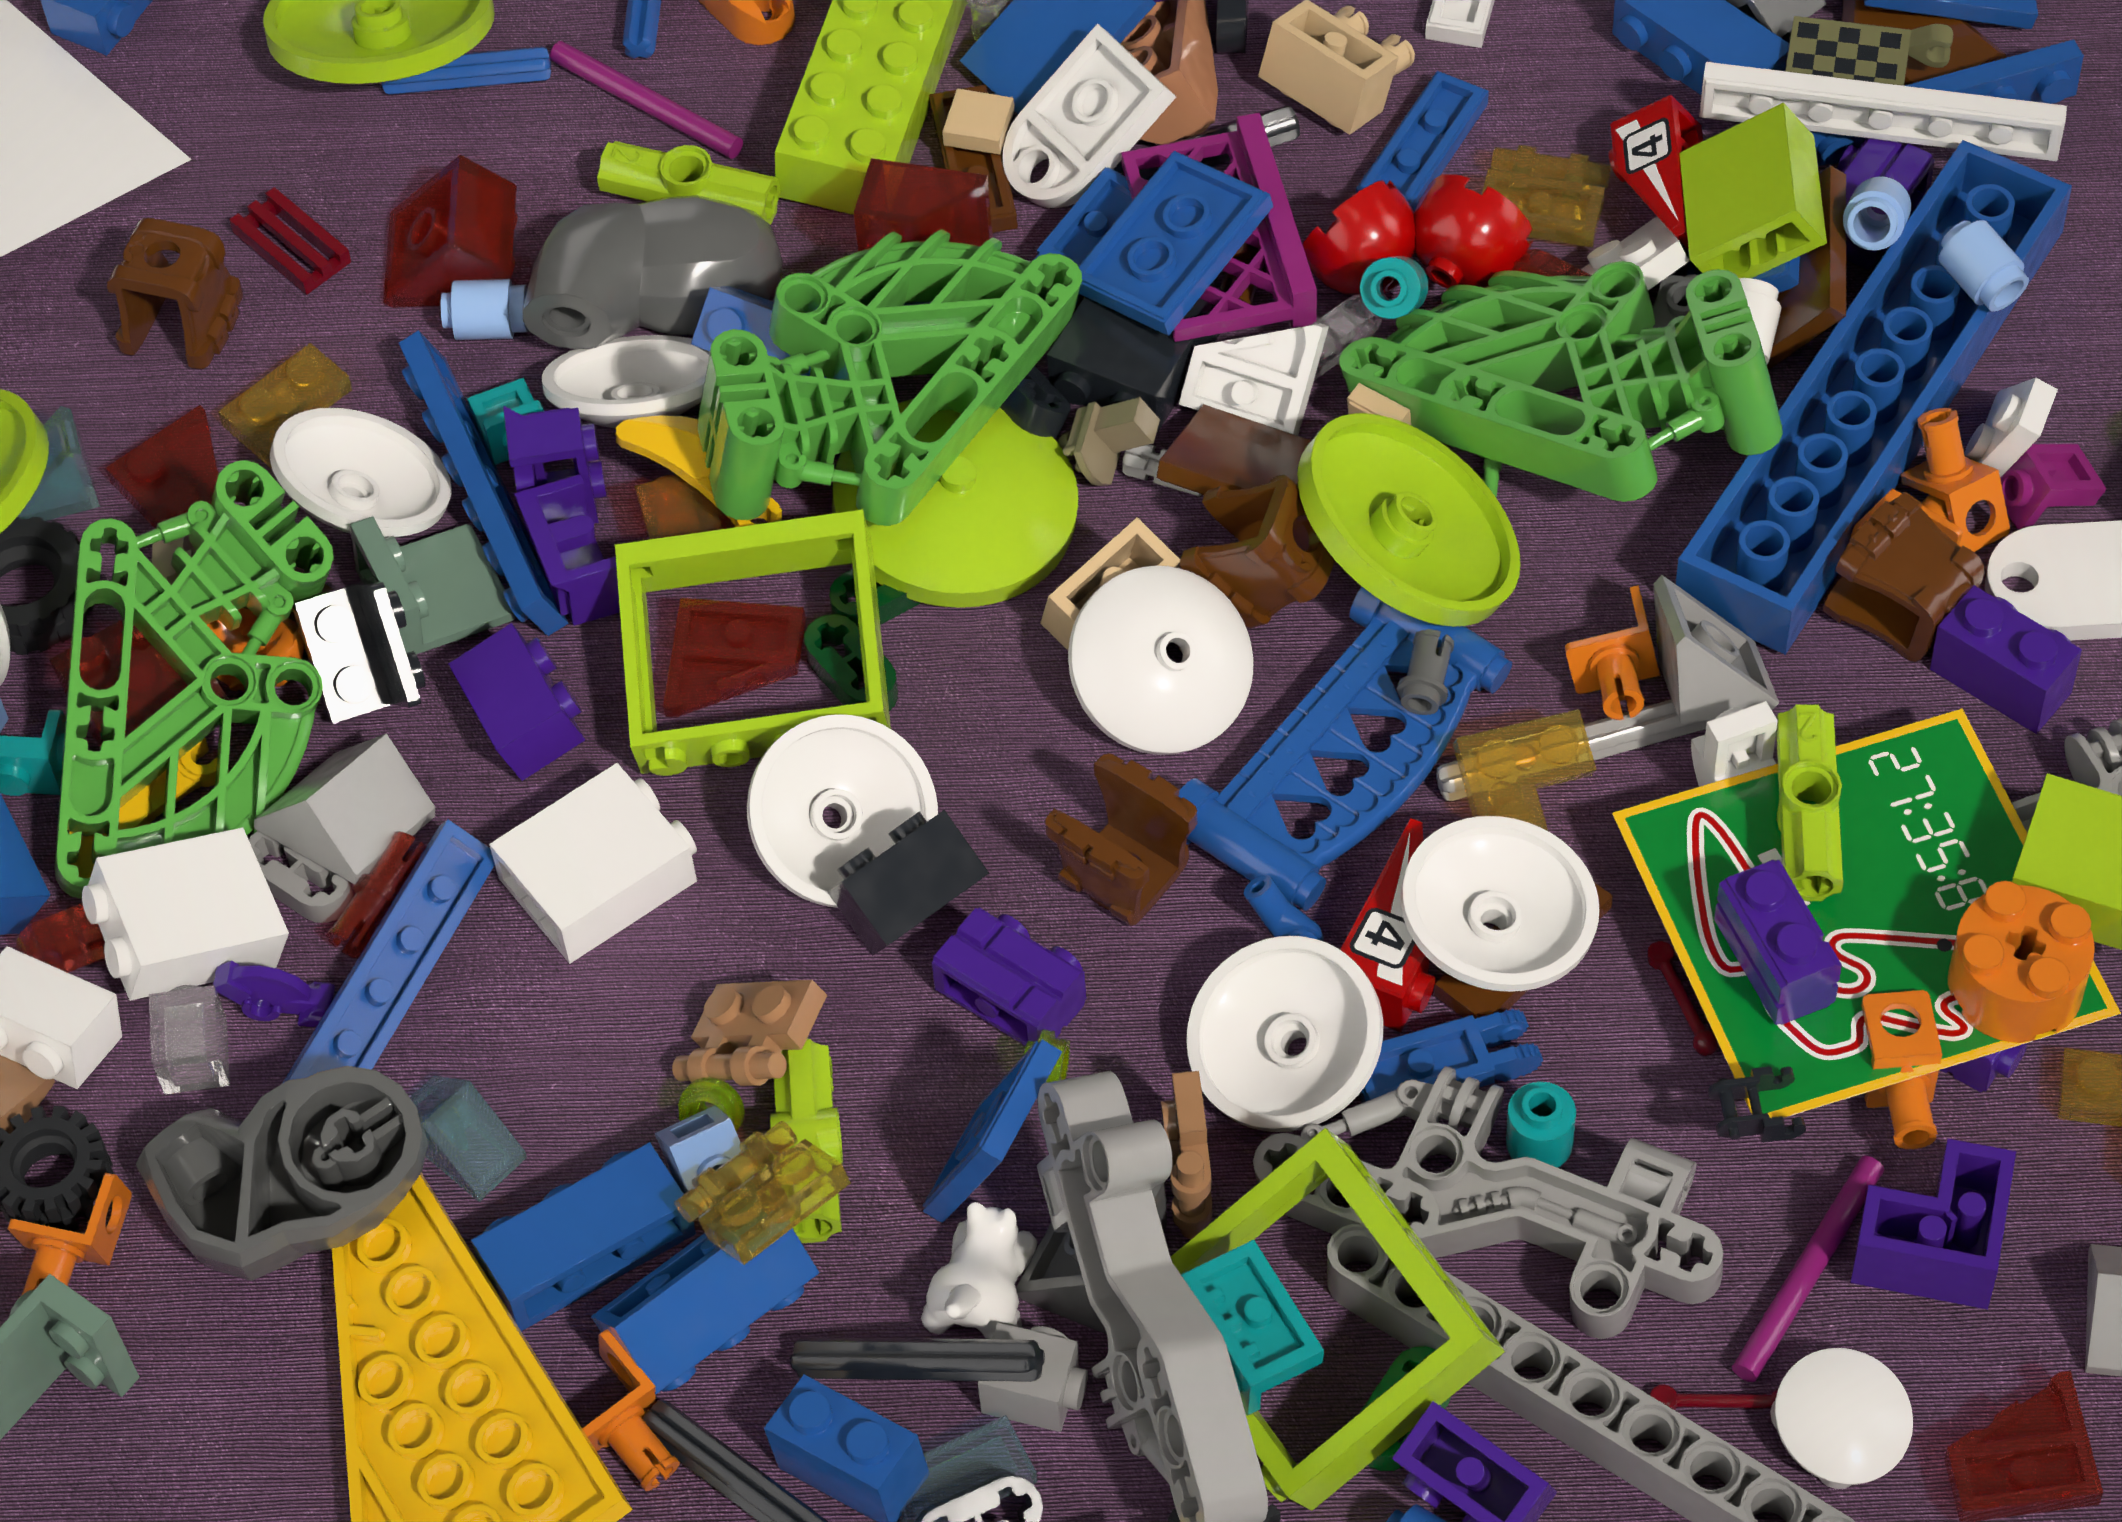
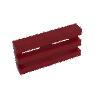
(265, 214)

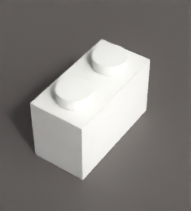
(54, 1019)

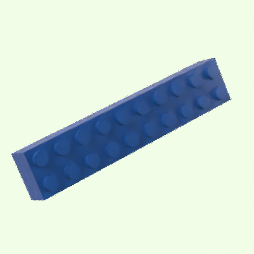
(1855, 411)

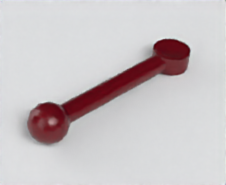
(1660, 957)
(1669, 1397)

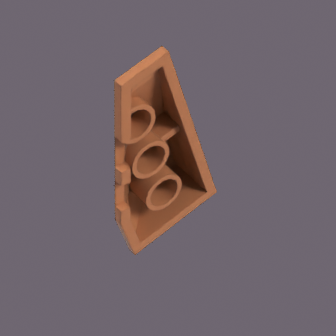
(1178, 51)

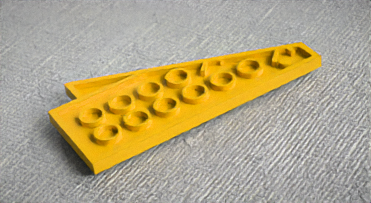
(446, 1392)

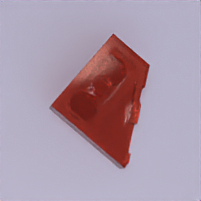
(169, 469)
(729, 651)
(2026, 1459)

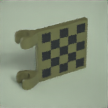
(1864, 50)

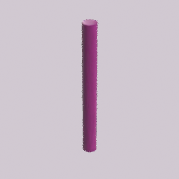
(646, 99)
(1807, 1269)

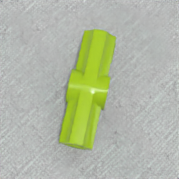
(684, 172)
(1809, 773)
(807, 1106)

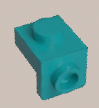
(489, 414)
(33, 762)

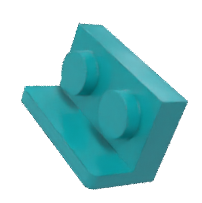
(1257, 1320)

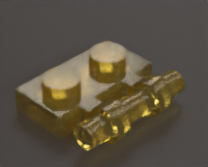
(1553, 192)
(769, 1205)

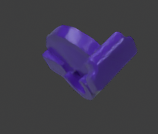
(271, 991)

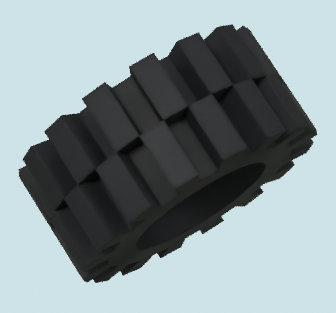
(41, 1139)

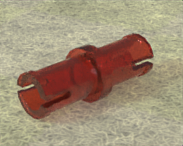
(375, 895)

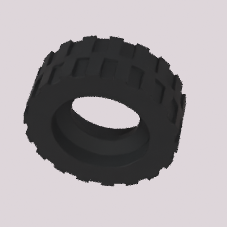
(50, 617)

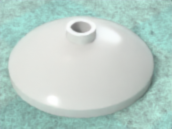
(628, 379)
(357, 467)
(1132, 684)
(837, 764)
(1501, 876)
(1262, 1004)

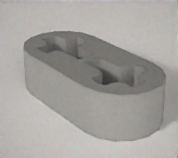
(291, 883)

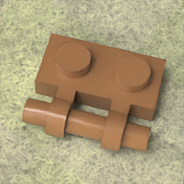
(748, 1029)
(1191, 1171)

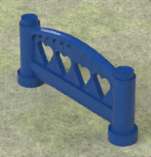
(1244, 821)

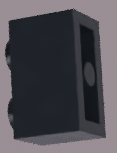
(906, 882)

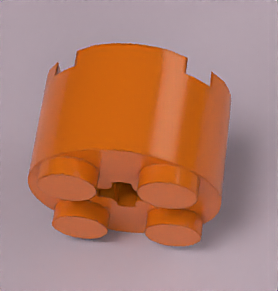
(2021, 962)

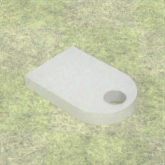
(1082, 120)
(2072, 573)

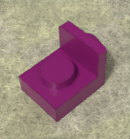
(2048, 478)

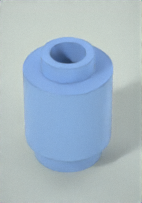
(1871, 229)
(1983, 264)
(484, 309)

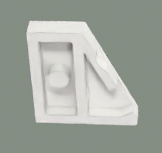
(1649, 247)
(1257, 376)
(2012, 424)

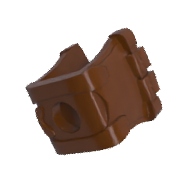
(196, 280)
(1270, 559)
(1902, 577)
(1138, 849)

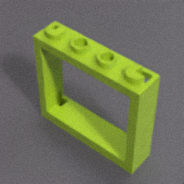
(726, 557)
(1401, 1406)

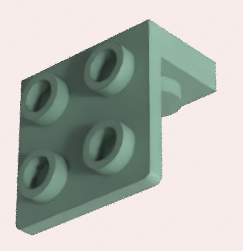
(440, 580)
(54, 1332)

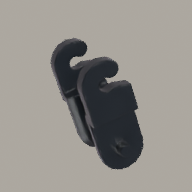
(1759, 1123)

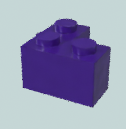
(1941, 1243)

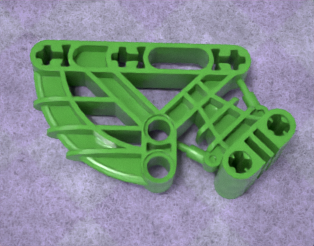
(849, 323)
(1494, 356)
(239, 561)

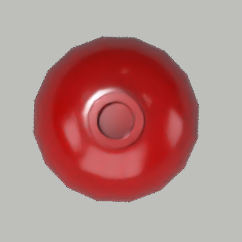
(1367, 228)
(1467, 234)

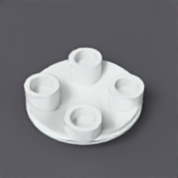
(1843, 1416)

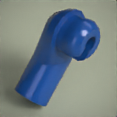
(1277, 912)

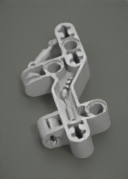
(1486, 1203)
(1165, 1354)

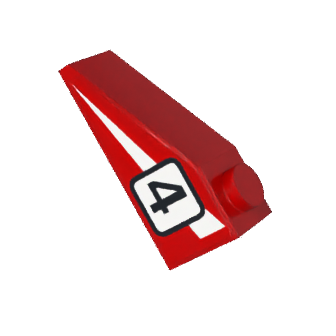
(1649, 159)
(1384, 945)

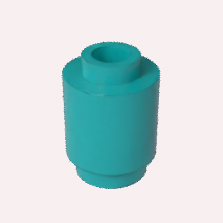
(1412, 283)
(1541, 1123)

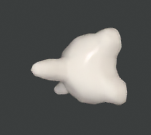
(981, 1275)

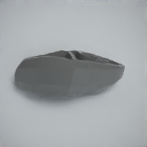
(645, 267)
(293, 1178)

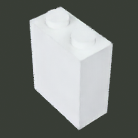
(595, 861)
(183, 912)

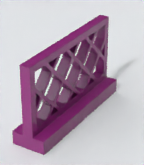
(1275, 237)

